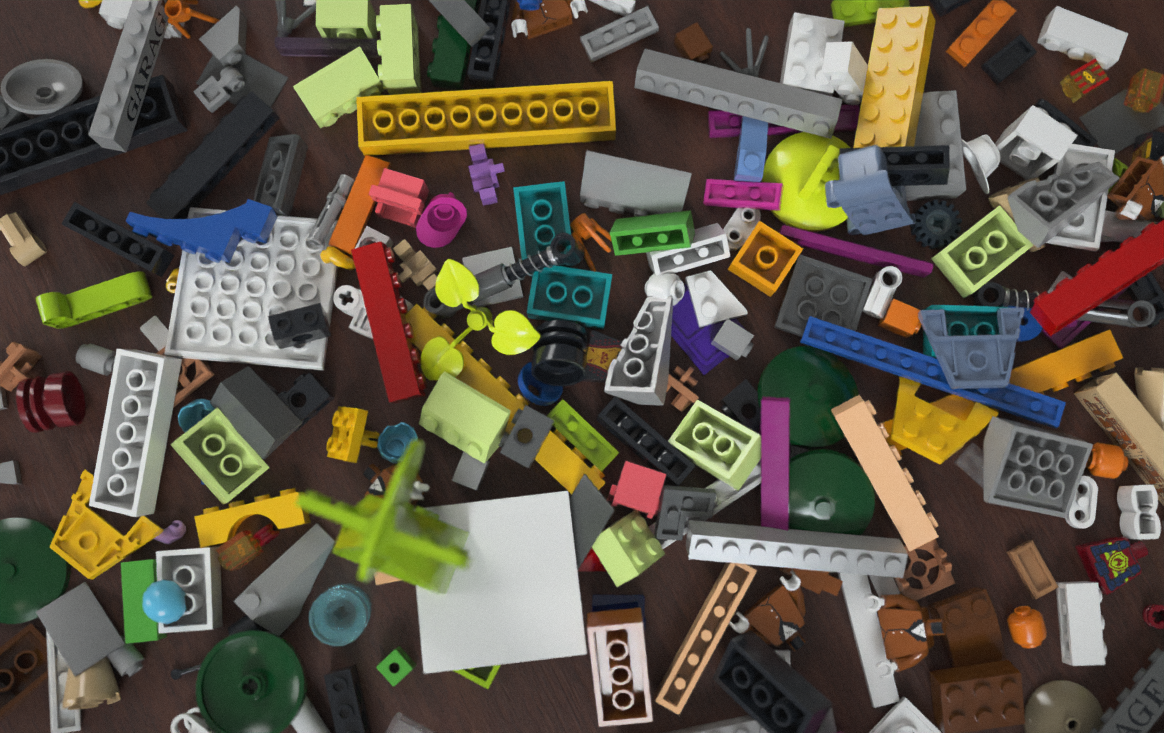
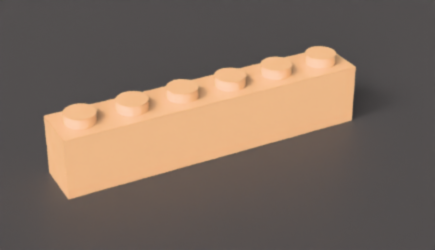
(885, 473)
(704, 636)

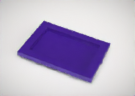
(696, 340)

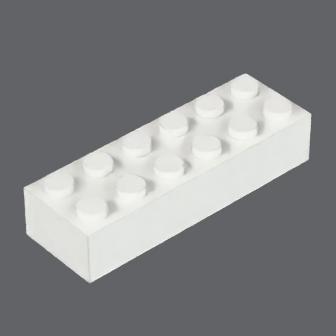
(135, 432)

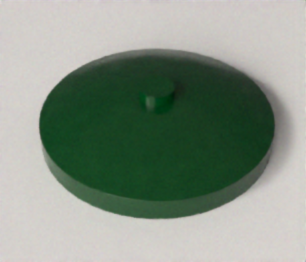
(815, 385)
(829, 493)
(29, 569)
(251, 684)

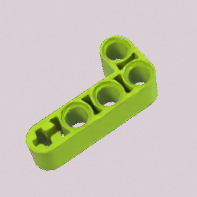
(94, 301)

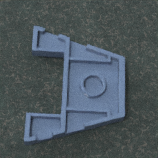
(974, 359)

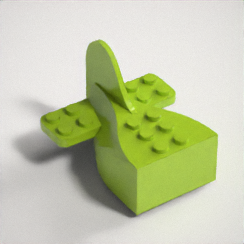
(392, 536)

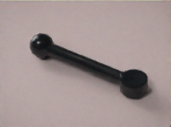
(177, 673)

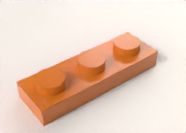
(980, 31)

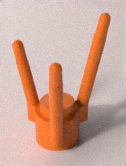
(180, 11)
(586, 228)

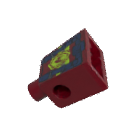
(1111, 561)

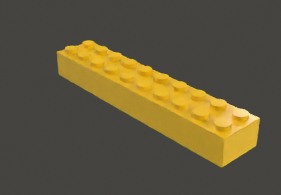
(486, 116)

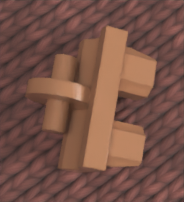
(17, 365)
(685, 396)

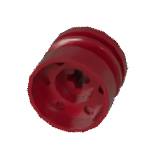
(51, 402)

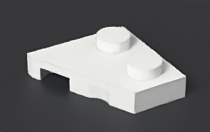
(712, 299)

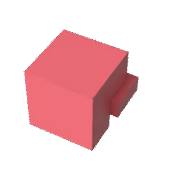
(400, 197)
(638, 489)

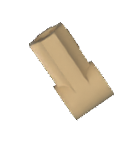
(25, 245)

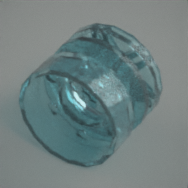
(328, 623)

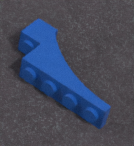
(210, 235)

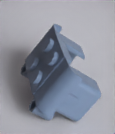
(867, 193)

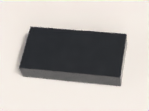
(1008, 59)

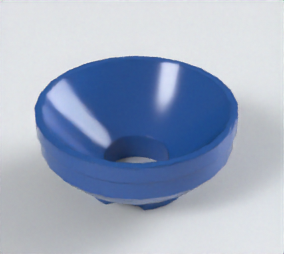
(547, 393)

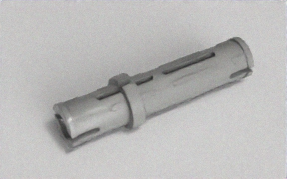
(335, 201)

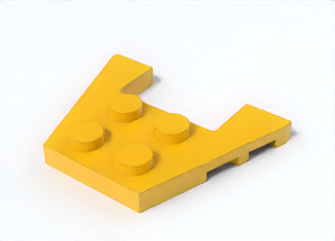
(930, 429)
(91, 541)

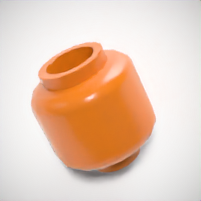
(1107, 461)
(1027, 627)

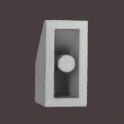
(227, 38)

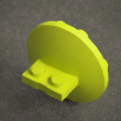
(803, 167)

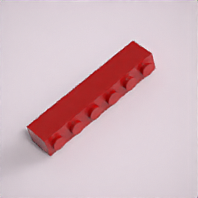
(1101, 281)
(388, 322)

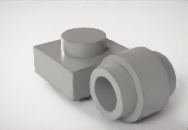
(213, 92)

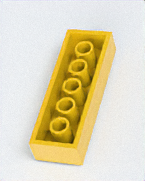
(895, 77)

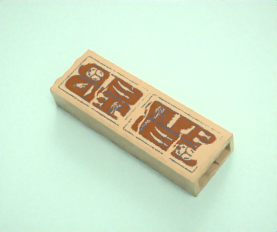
(1127, 426)

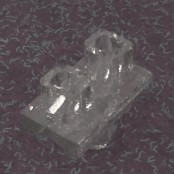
(972, 463)

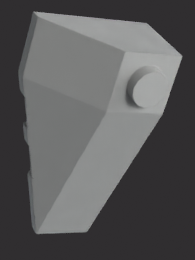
(1051, 204)
(643, 362)
(281, 590)

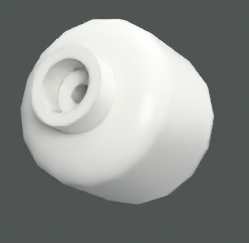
(665, 286)

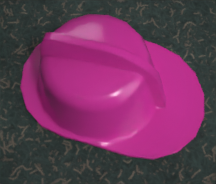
(441, 220)

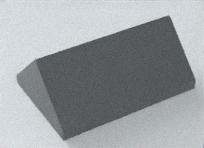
(281, 173)
(255, 411)

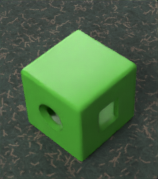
(403, 659)

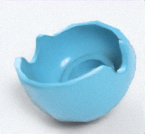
(193, 413)
(395, 440)
(164, 601)

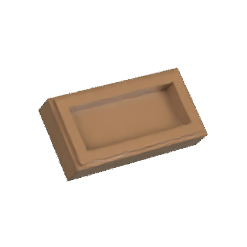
(1032, 569)

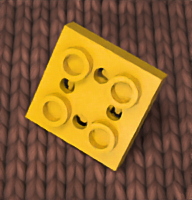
(349, 434)

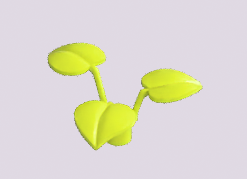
(511, 332)

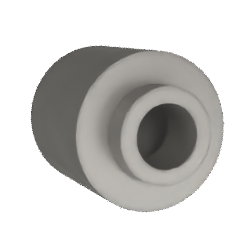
(96, 358)
(126, 659)

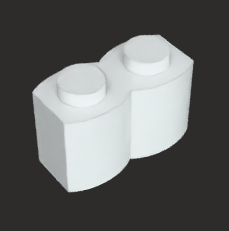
(1139, 512)

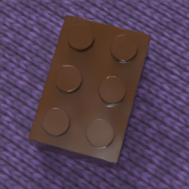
(977, 697)

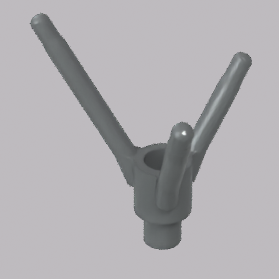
(285, 23)
(750, 70)

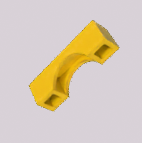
(221, 525)

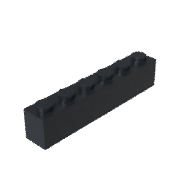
(213, 158)

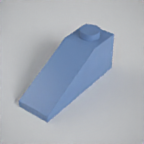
(751, 150)

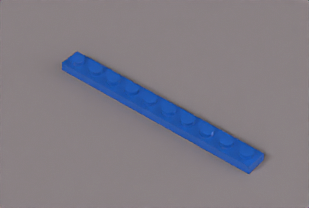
(928, 371)

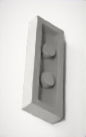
(619, 34)

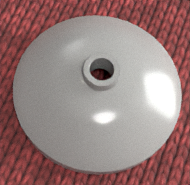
(41, 86)

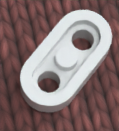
(741, 226)
(1084, 503)

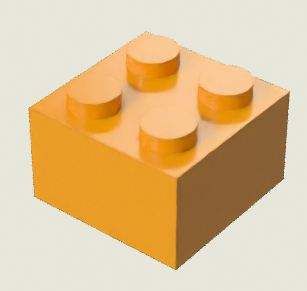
(765, 259)

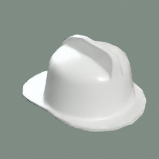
(983, 158)

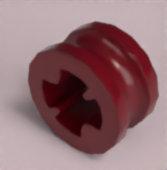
(266, 535)
(1149, 619)

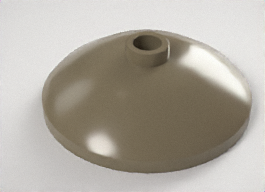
(1056, 704)

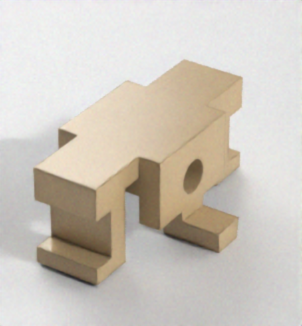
(415, 266)

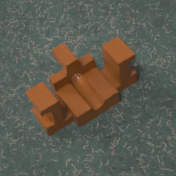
(816, 580)

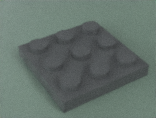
(822, 293)

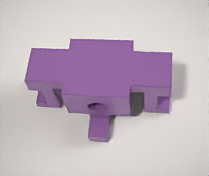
(484, 173)

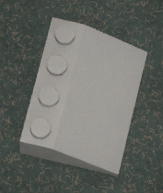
(940, 126)
(632, 186)
(1032, 467)

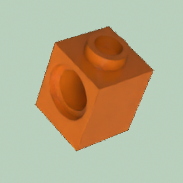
(901, 319)

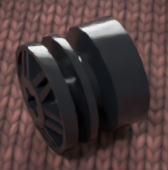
(560, 353)

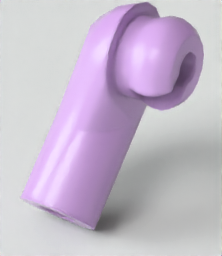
(172, 532)

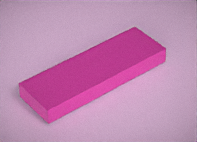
(743, 194)

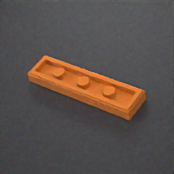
(358, 205)

